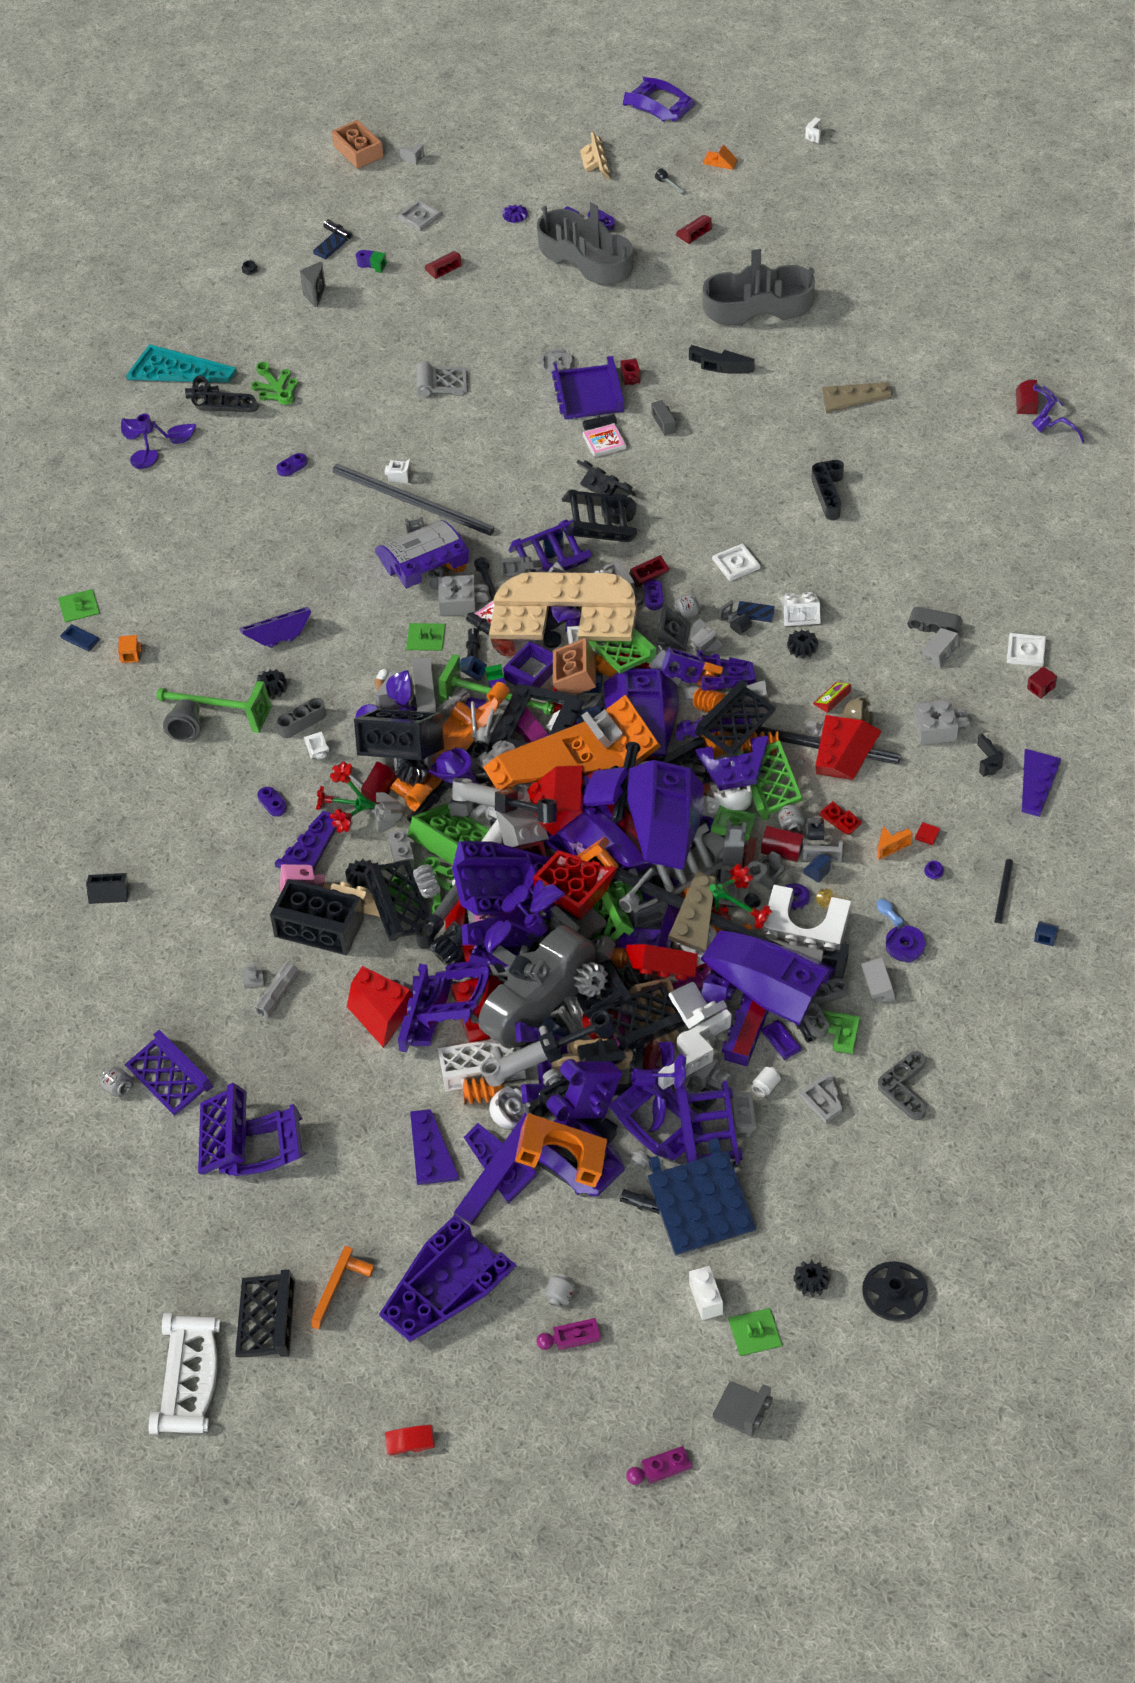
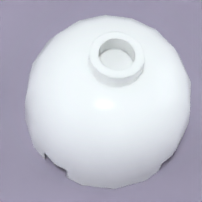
(735, 798)
(507, 1107)

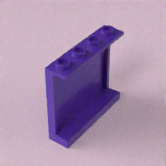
(588, 390)

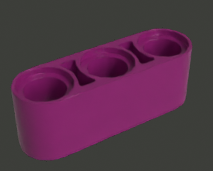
(530, 727)

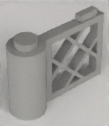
(428, 379)

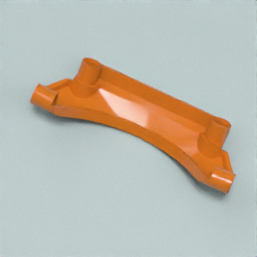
(456, 733)

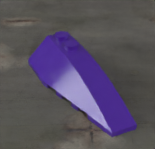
(594, 825)

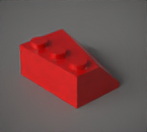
(844, 746)
(564, 786)
(579, 880)
(662, 961)
(463, 992)
(378, 1003)

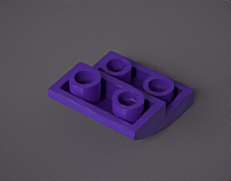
(604, 787)

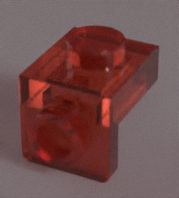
(503, 646)

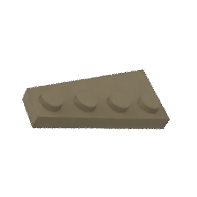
(848, 395)
(694, 915)

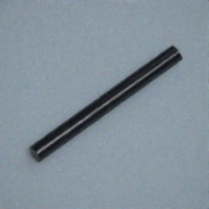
(1003, 891)

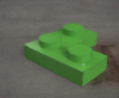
(845, 1030)

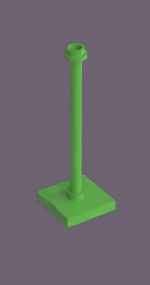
(452, 678)
(256, 707)

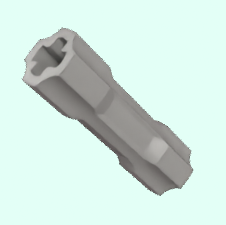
(283, 979)

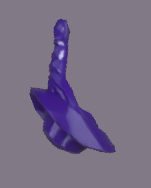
(453, 765)

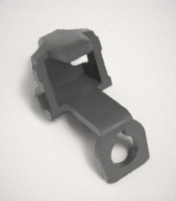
(767, 875)

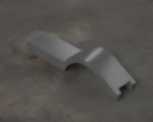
(732, 855)

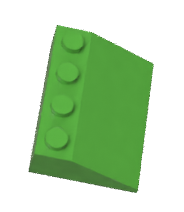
(442, 832)

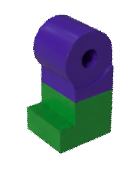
(371, 259)
(494, 675)

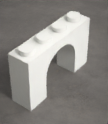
(827, 934)

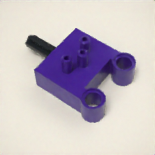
(589, 1090)

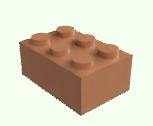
(357, 144)
(574, 668)

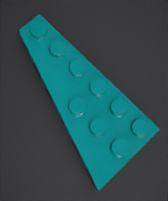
(169, 365)

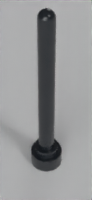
(482, 565)

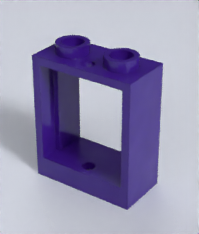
(512, 669)

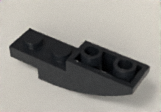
(727, 362)

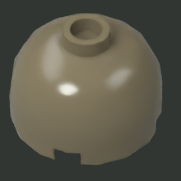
(858, 709)

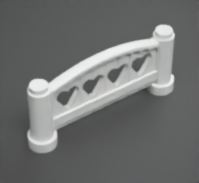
(173, 1416)

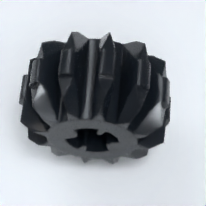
(802, 643)
(274, 682)
(411, 771)
(355, 873)
(446, 950)
(633, 976)
(816, 1284)

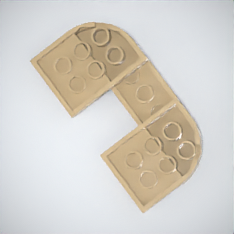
(524, 603)

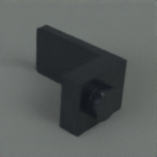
(995, 757)

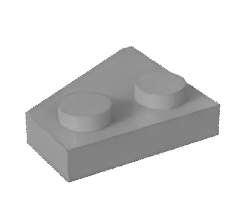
(822, 1098)

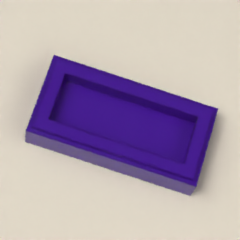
(781, 1039)

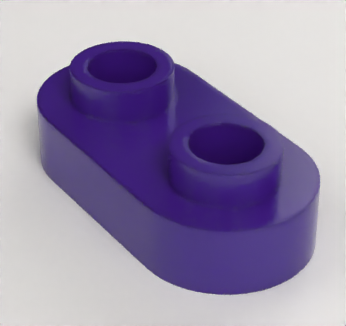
(606, 219)
(291, 464)
(653, 598)
(270, 800)

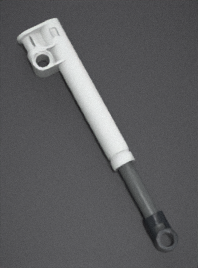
(430, 928)

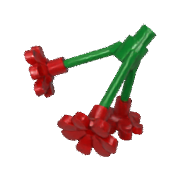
(340, 818)
(740, 879)

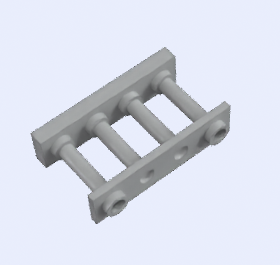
(710, 869)

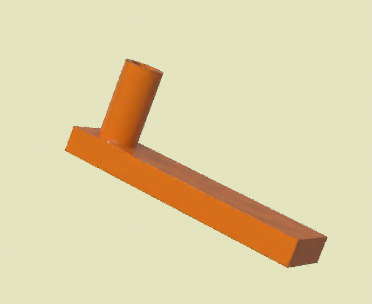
(598, 850)
(344, 1262)

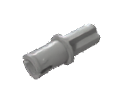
(452, 701)

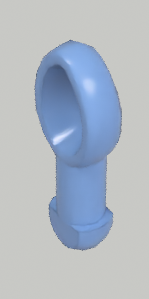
(886, 908)

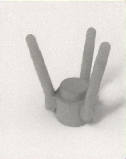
(484, 734)
(631, 900)

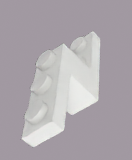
(695, 1045)

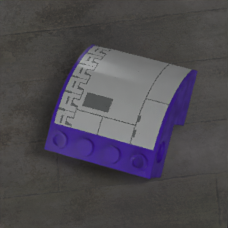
(422, 552)

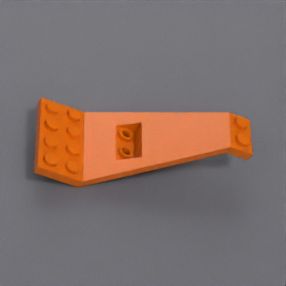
(572, 748)

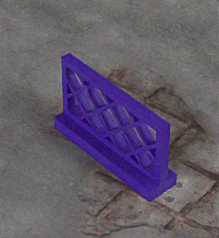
(181, 1061)
(234, 1127)

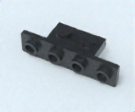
(598, 482)

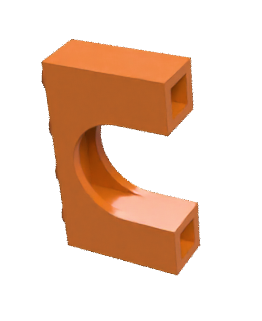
(586, 1147)

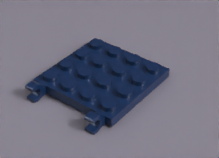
(700, 1201)

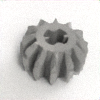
(427, 881)
(591, 979)

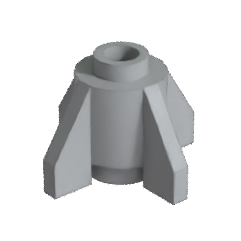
(703, 638)
(388, 811)

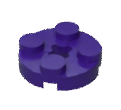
(905, 953)

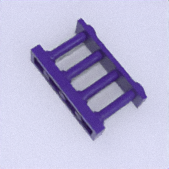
(567, 563)
(689, 1118)

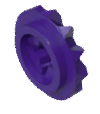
(515, 217)
(802, 893)

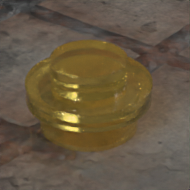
(823, 897)

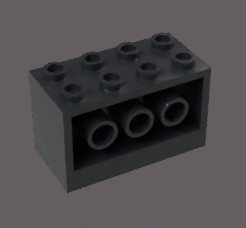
(399, 734)
(317, 916)

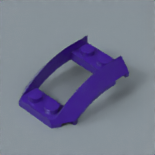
(639, 99)
(651, 936)
(436, 1008)
(633, 1099)
(289, 1141)
(611, 1166)

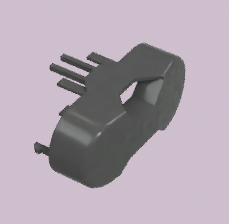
(586, 243)
(758, 290)
(525, 999)

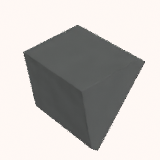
(313, 282)
(673, 629)

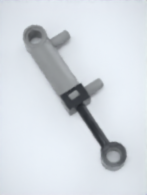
(502, 800)
(548, 1048)

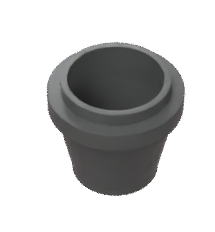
(183, 721)

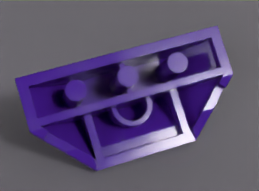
(277, 628)

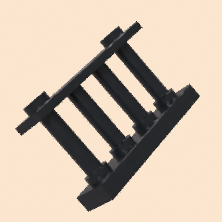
(592, 529)

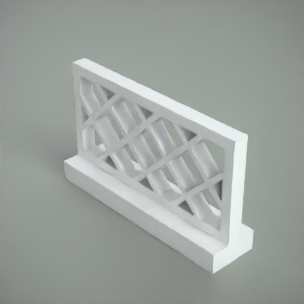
(454, 1079)

